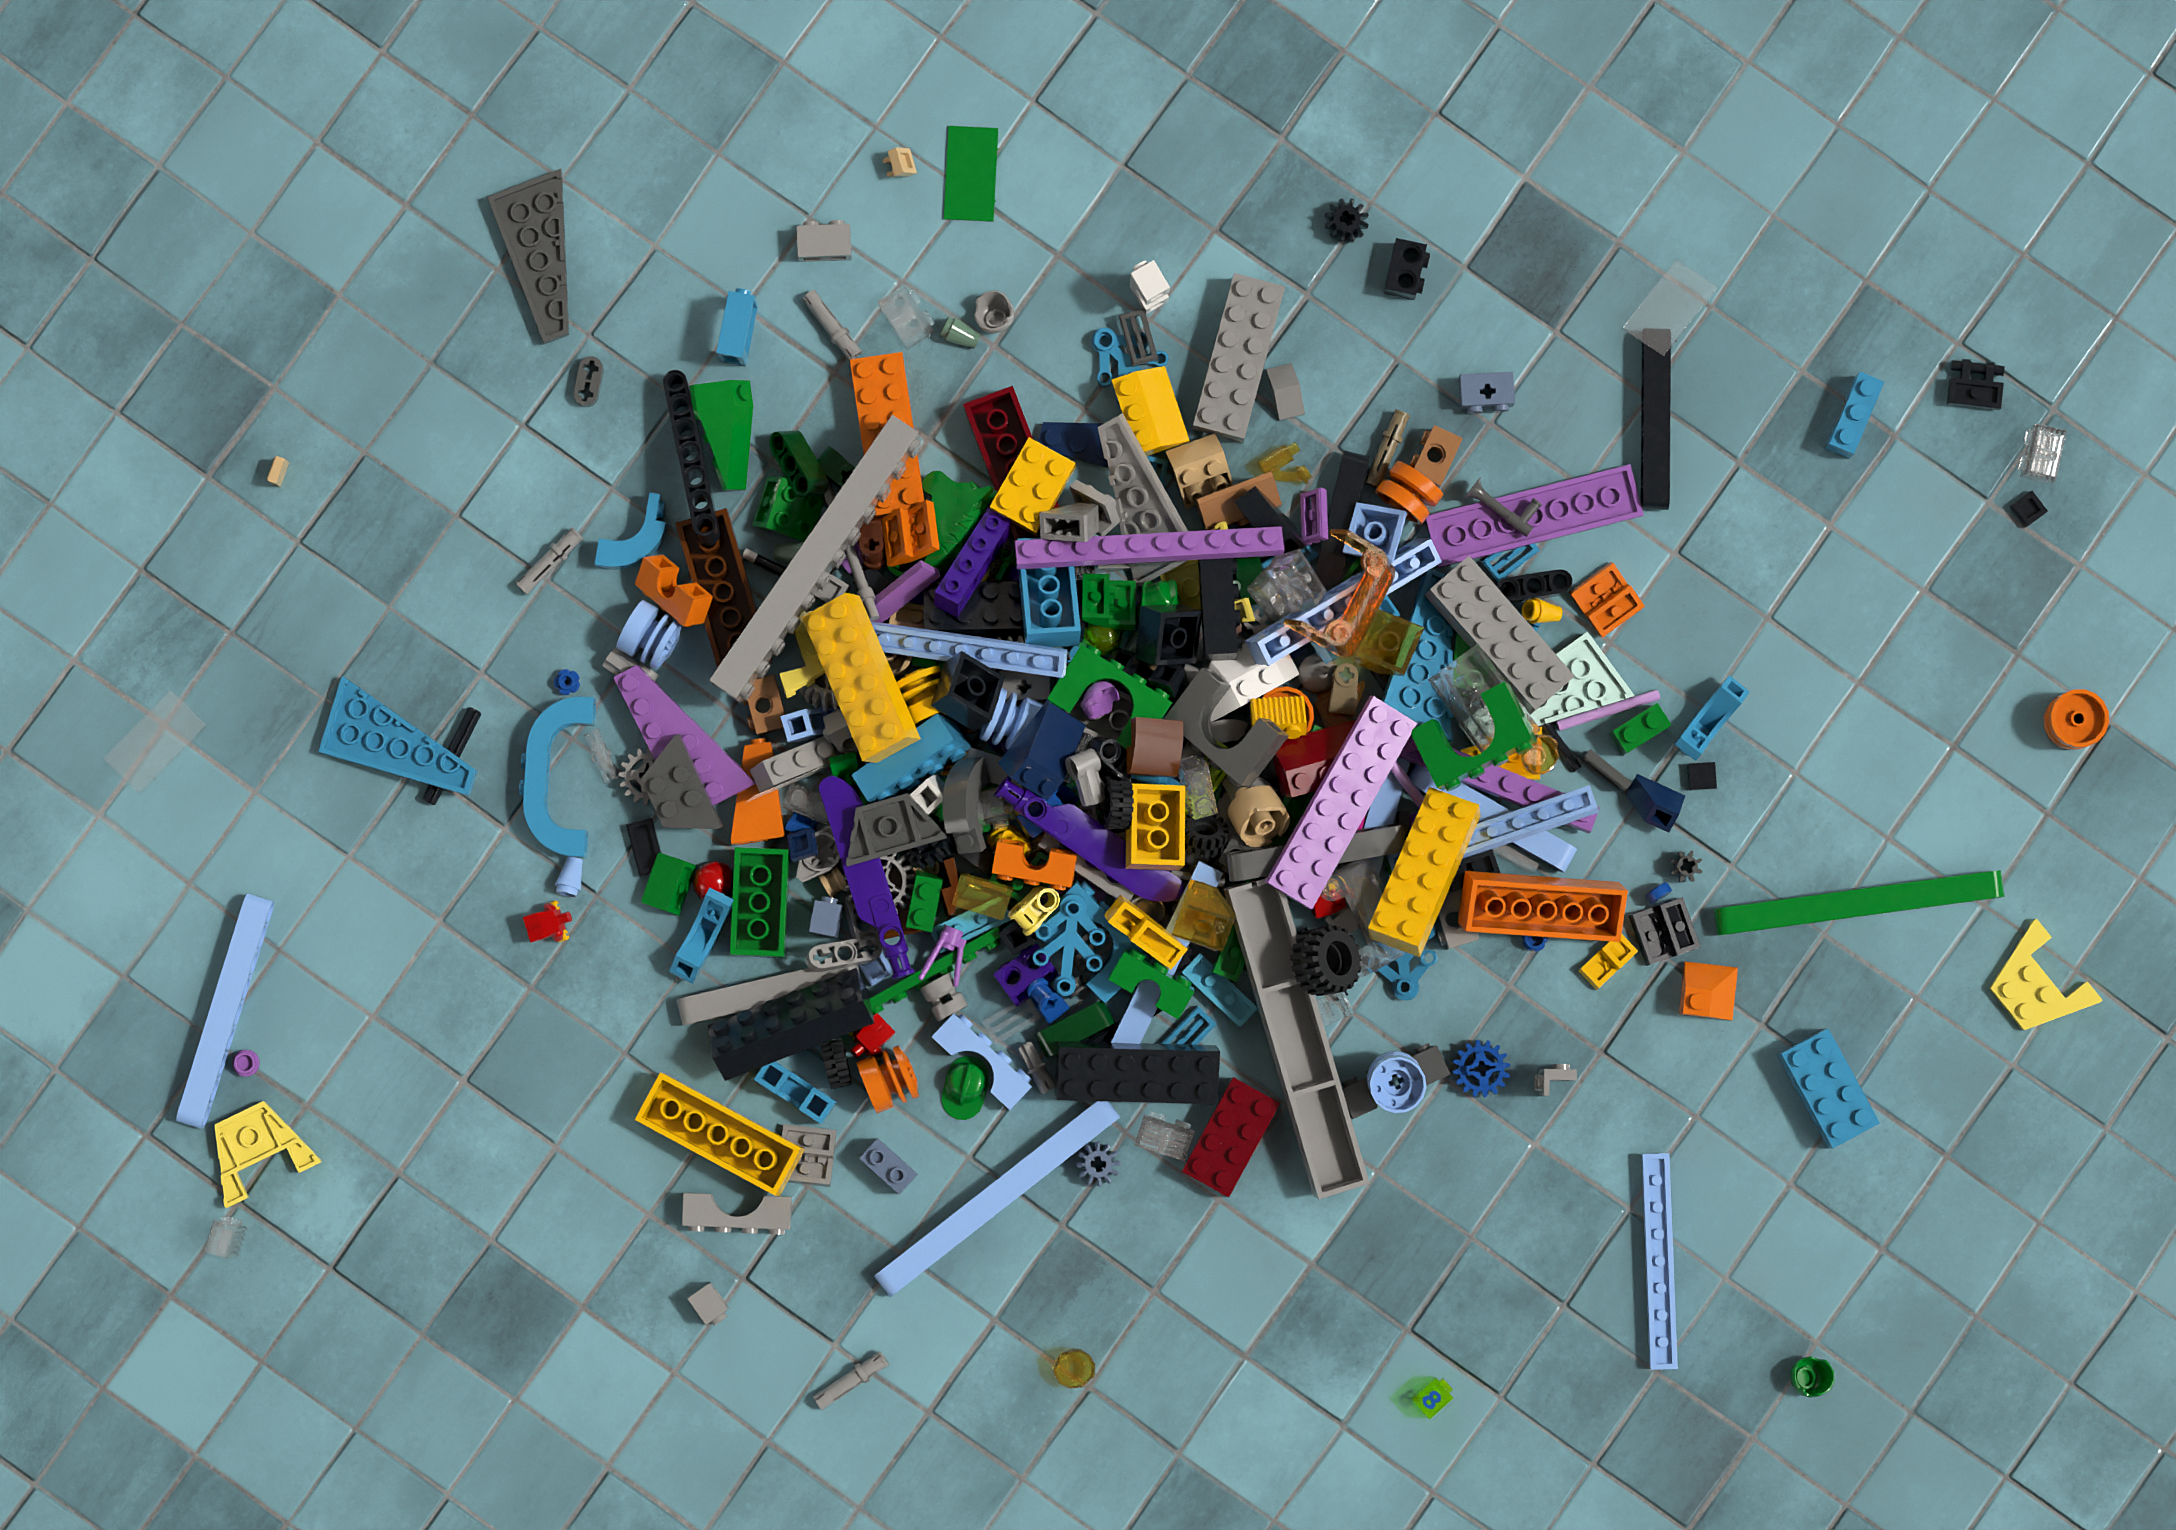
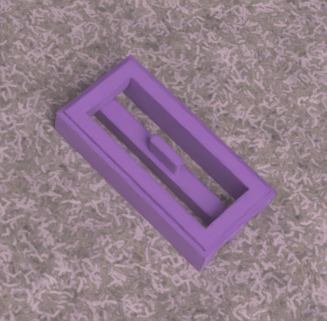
(1317, 515)

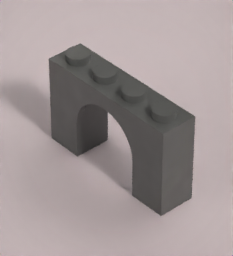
(1244, 760)

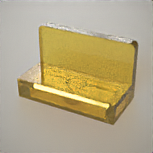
(982, 896)

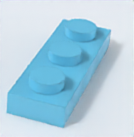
(970, 923)
(1219, 990)

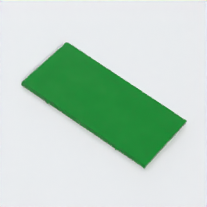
(971, 173)

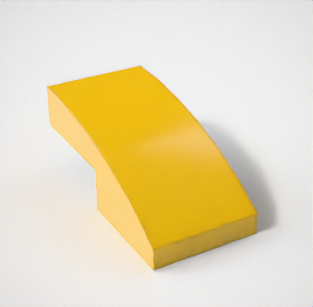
(1607, 961)

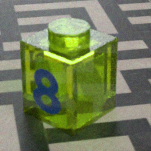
(1433, 1397)

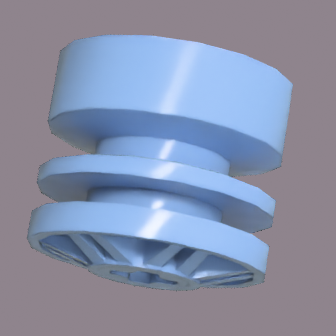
(648, 634)
(1009, 719)
(1410, 1088)

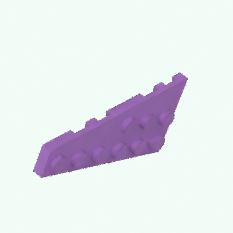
(663, 718)

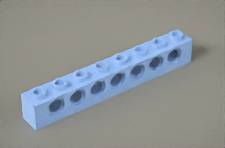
(1281, 640)

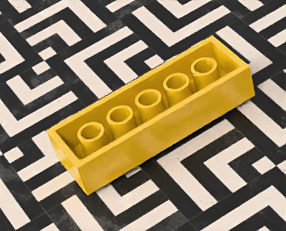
(861, 678)
(1424, 872)
(720, 1134)

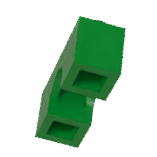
(1132, 969)

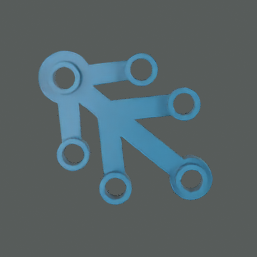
(1124, 361)
(1070, 939)
(1405, 975)

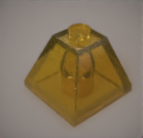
(1388, 644)
(1204, 916)

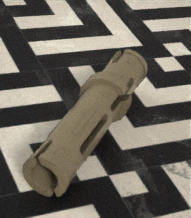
(1398, 420)

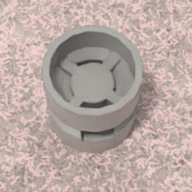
(939, 988)

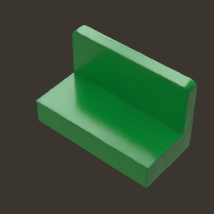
(668, 883)

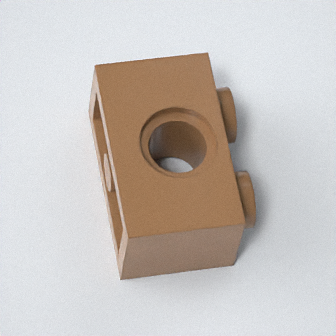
(1443, 442)
(770, 721)

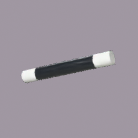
(763, 562)

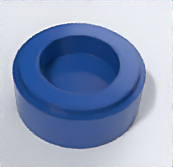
(1658, 893)

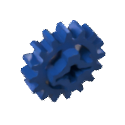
(1482, 1081)

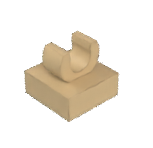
(901, 162)

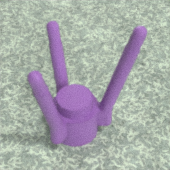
(948, 939)

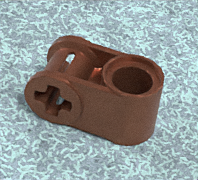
(872, 544)

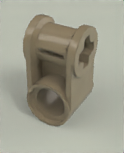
(1343, 695)

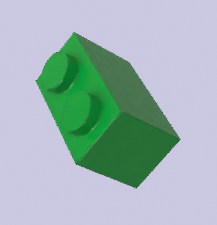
(1640, 729)
(924, 900)

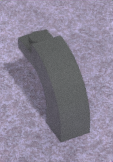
(960, 803)

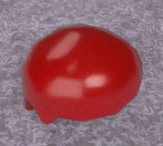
(714, 876)

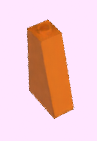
(762, 817)

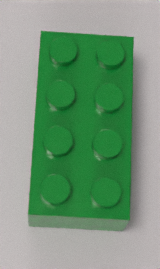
(760, 902)

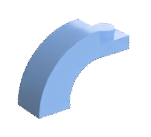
(805, 724)

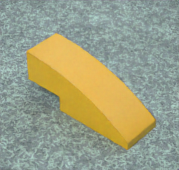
(1145, 932)

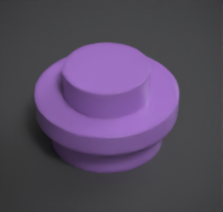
(246, 1063)

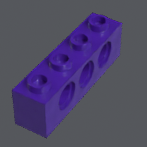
(972, 563)

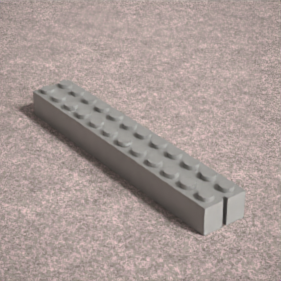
(816, 559)
(1296, 1040)

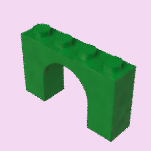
(1089, 668)
(1510, 736)

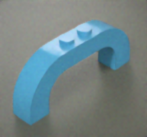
(537, 767)

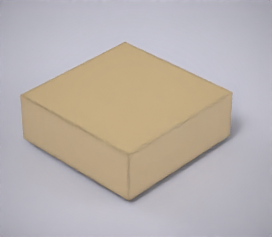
(277, 471)

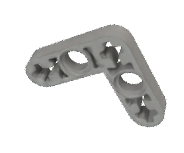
(859, 939)

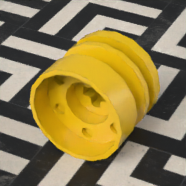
(918, 692)

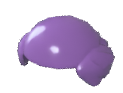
(1099, 699)

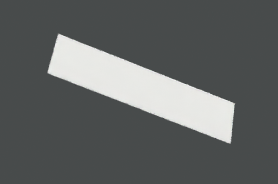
(789, 782)

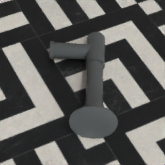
(1518, 522)

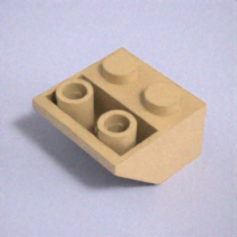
(1199, 469)

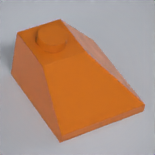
(1708, 991)

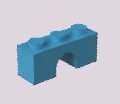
(1855, 415)
(796, 1091)

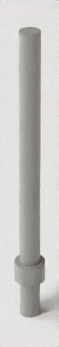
(865, 592)

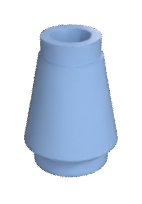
(569, 880)

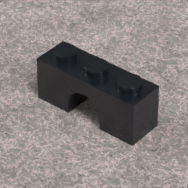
(1168, 678)

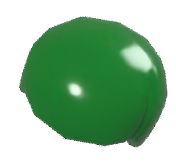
(1812, 1377)

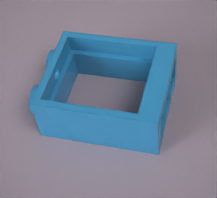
(737, 327)

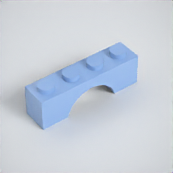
(957, 1037)

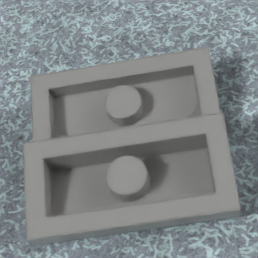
(817, 1159)

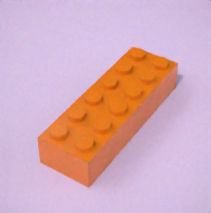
(879, 394)
(1542, 906)

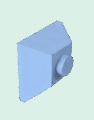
(1378, 526)

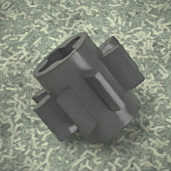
(1694, 869)

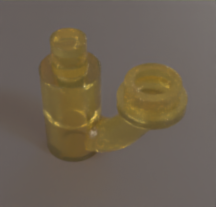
(1280, 458)

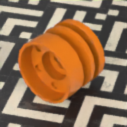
(888, 1079)

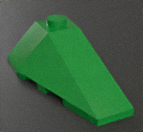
(727, 421)

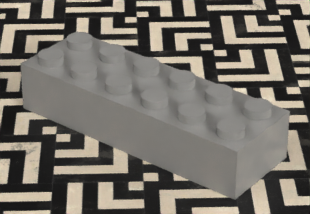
(1238, 358)
(1488, 618)

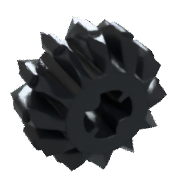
(1340, 227)

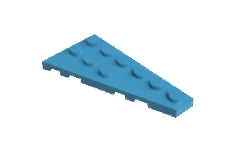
(377, 737)

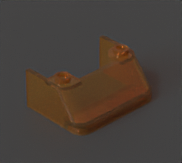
(1346, 634)

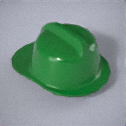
(1160, 593)
(965, 1088)

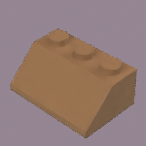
(1221, 506)

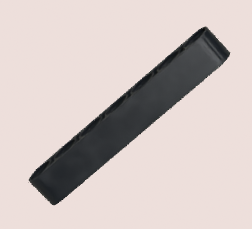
(1655, 429)
(694, 468)
(1344, 499)

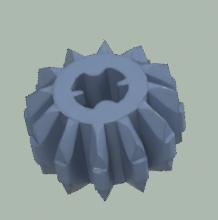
(1104, 1157)

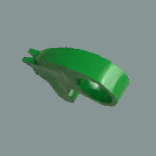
(957, 514)

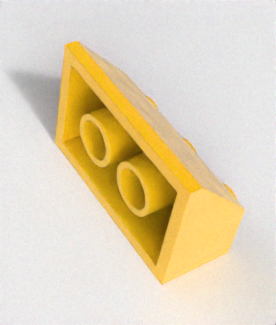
(1151, 409)

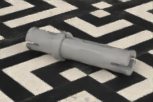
(838, 334)
(550, 560)
(855, 1377)

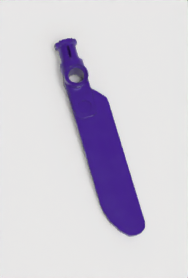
(1092, 843)
(866, 879)

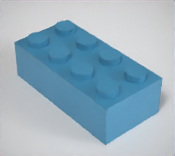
(1049, 606)
(910, 767)
(1828, 1088)

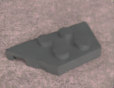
(678, 790)
(890, 828)

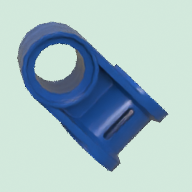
(1047, 1000)

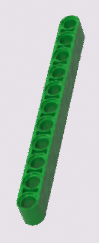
(1859, 902)

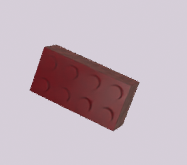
(1230, 1137)

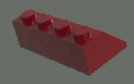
(1305, 760)

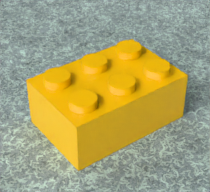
(1032, 485)
(1157, 828)

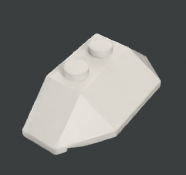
(1249, 679)

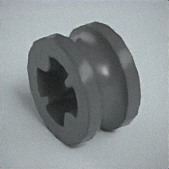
(1080, 985)

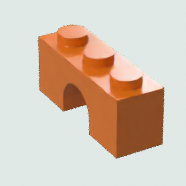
(684, 602)
(1011, 862)

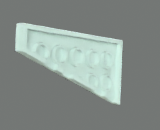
(1593, 686)

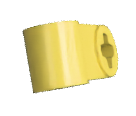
(1030, 912)

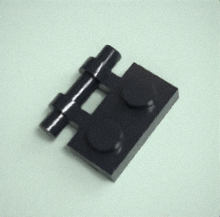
(1973, 392)

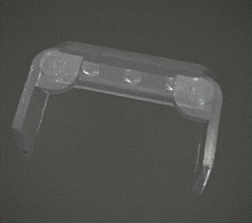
(1363, 890)

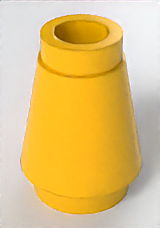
(1540, 611)

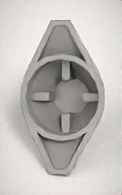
(823, 862)

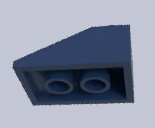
(1041, 750)

